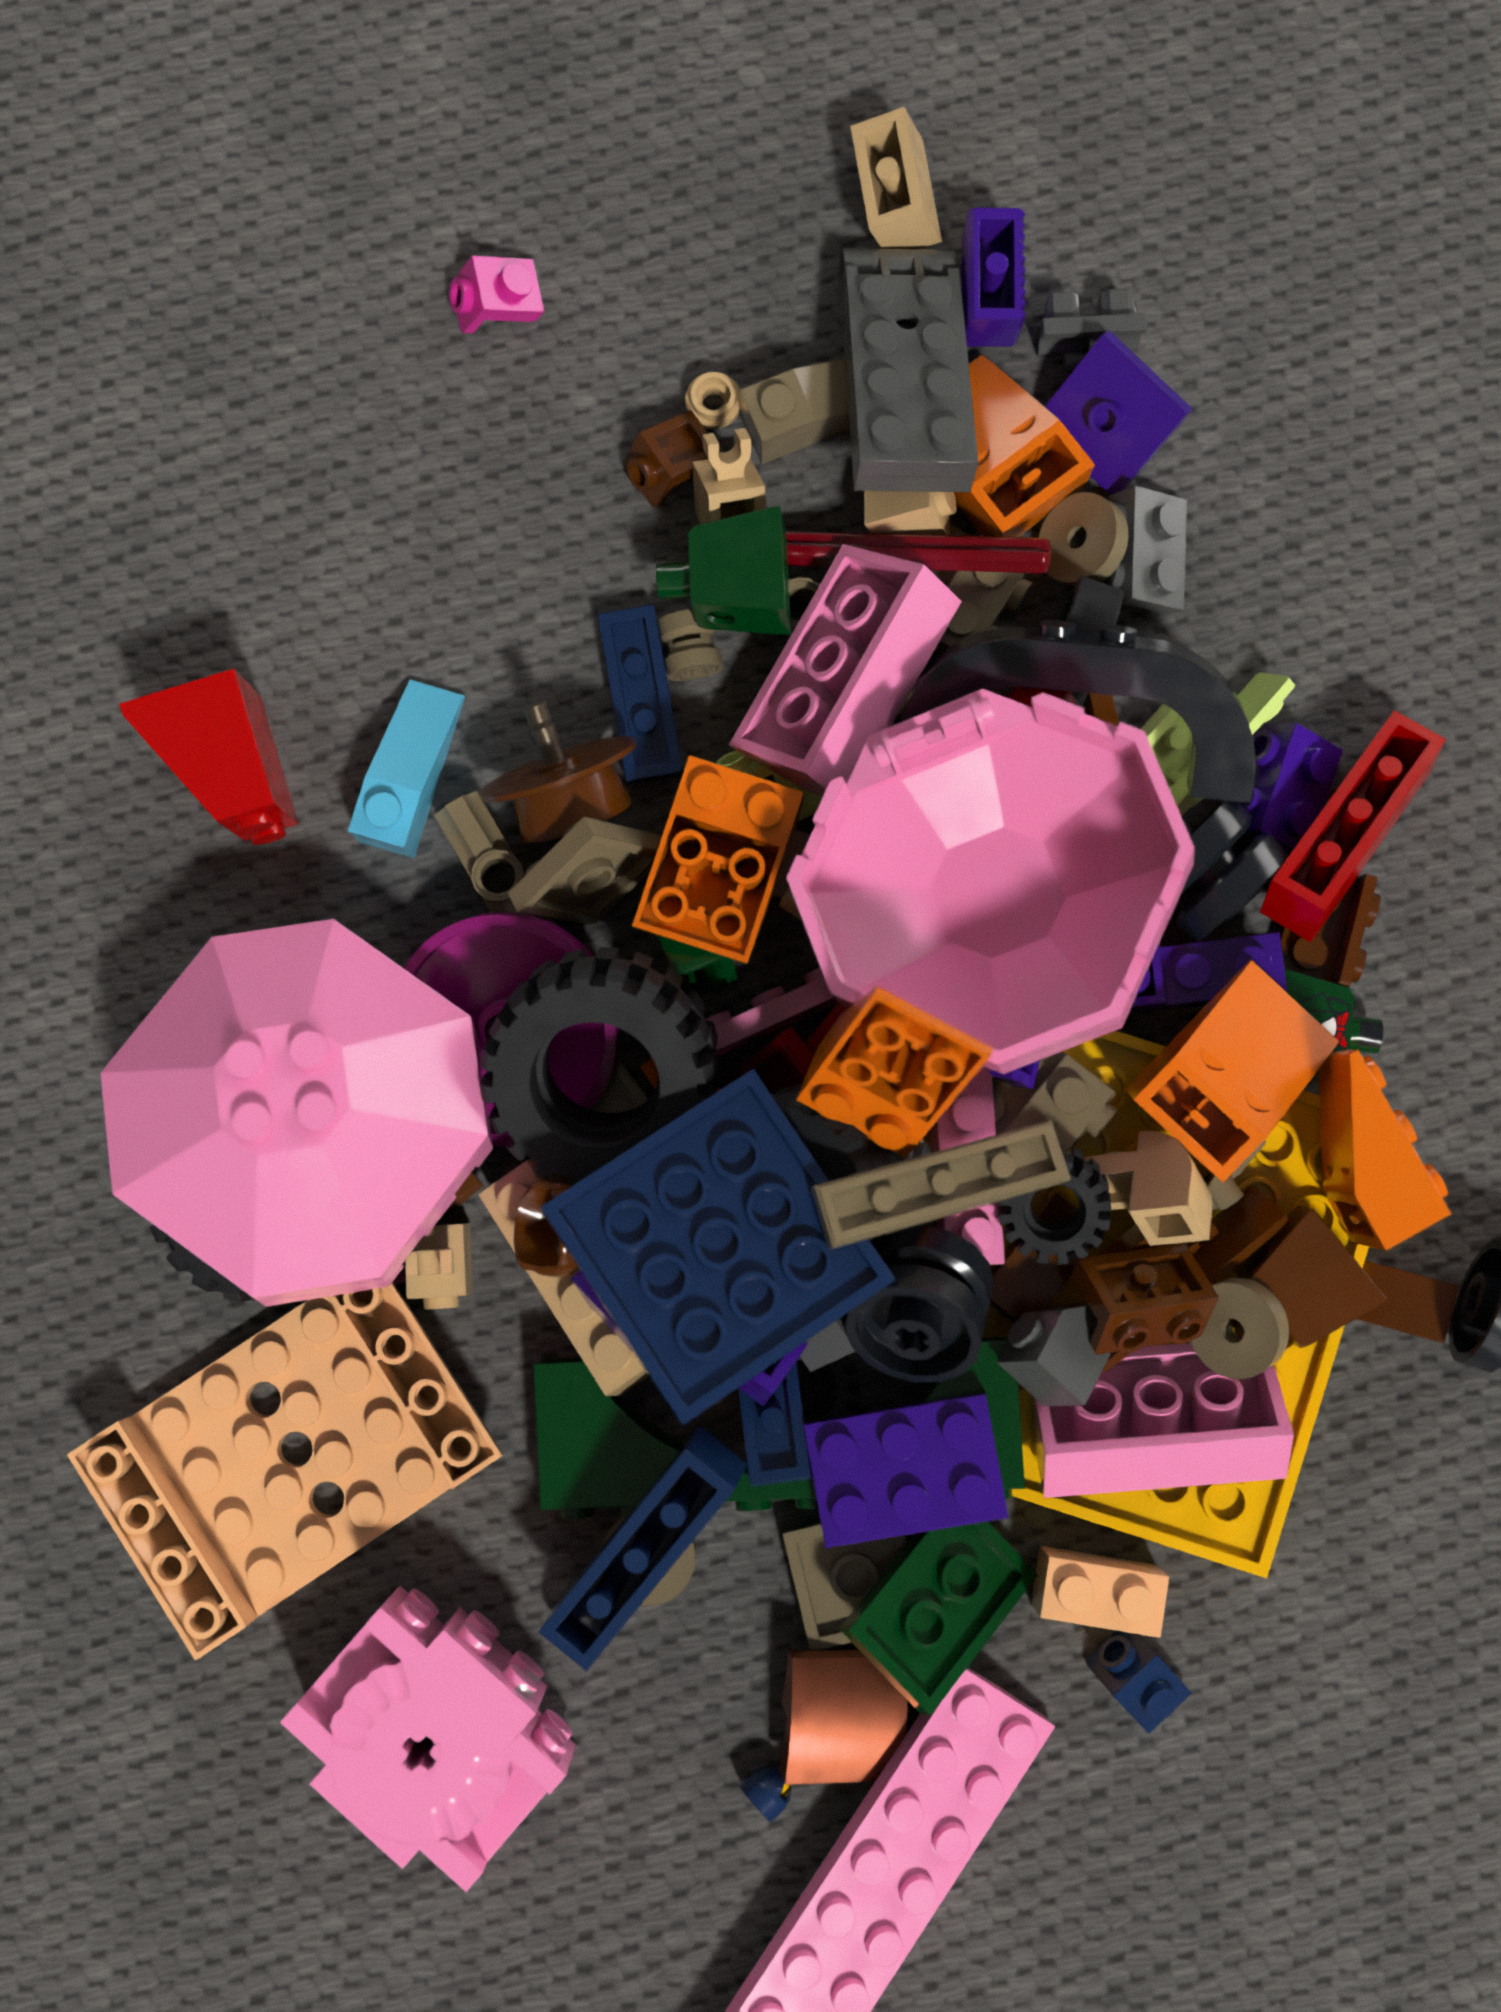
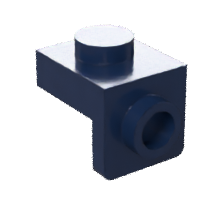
(1137, 1678)

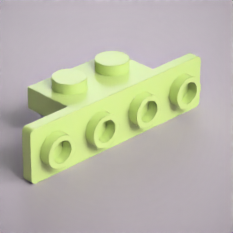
(1173, 739)

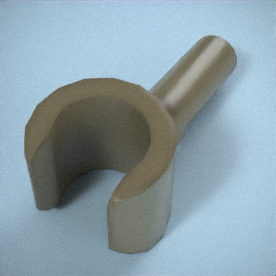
(1228, 1192)

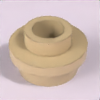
(714, 384)

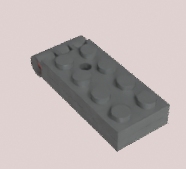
(907, 371)

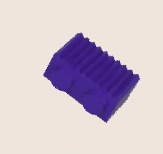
(993, 276)

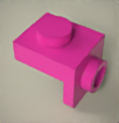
(495, 291)

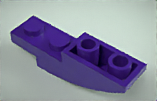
(1197, 971)

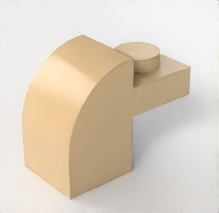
(1159, 1189)

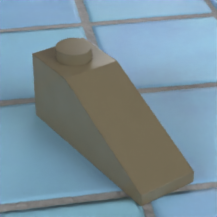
(796, 409)

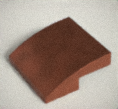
(839, 1718)

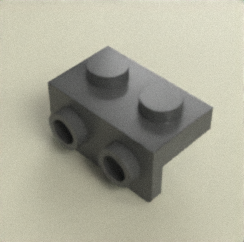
(1155, 553)

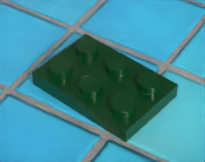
(938, 1608)

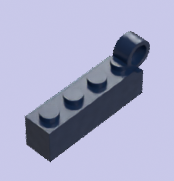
(643, 1548)

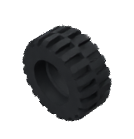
(593, 990)

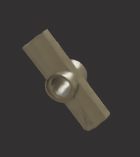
(480, 847)

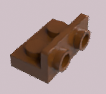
(1336, 948)
(1145, 1297)

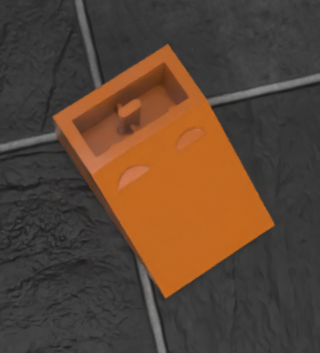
(1023, 457)
(719, 859)
(890, 1070)
(1233, 1070)
(1369, 1157)

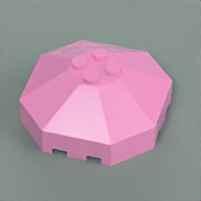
(997, 872)
(296, 1111)

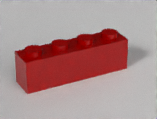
(1351, 826)

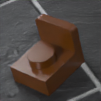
(665, 455)

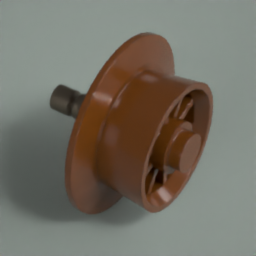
(563, 783)

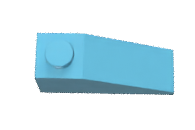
(406, 770)

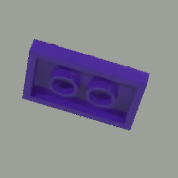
(905, 1470)

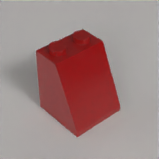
(221, 750)

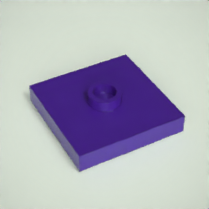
(1117, 411)

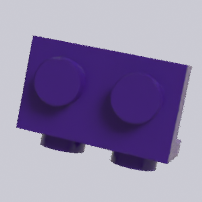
(1289, 781)

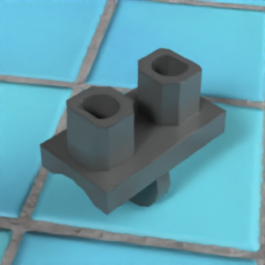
(1072, 335)

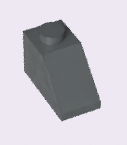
(1053, 1354)

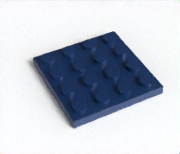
(713, 1247)

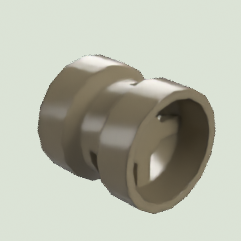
(689, 647)

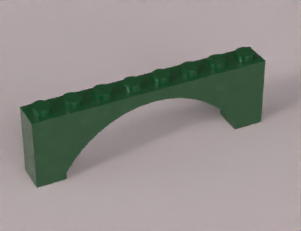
(609, 1454)

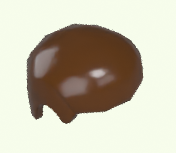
(534, 1239)

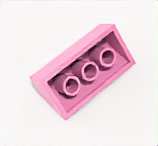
(846, 667)
(1163, 1425)

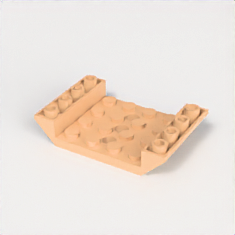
(219, 1509)

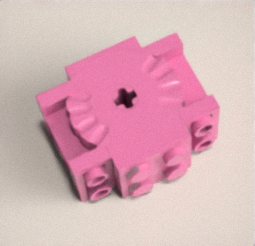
(466, 1693)

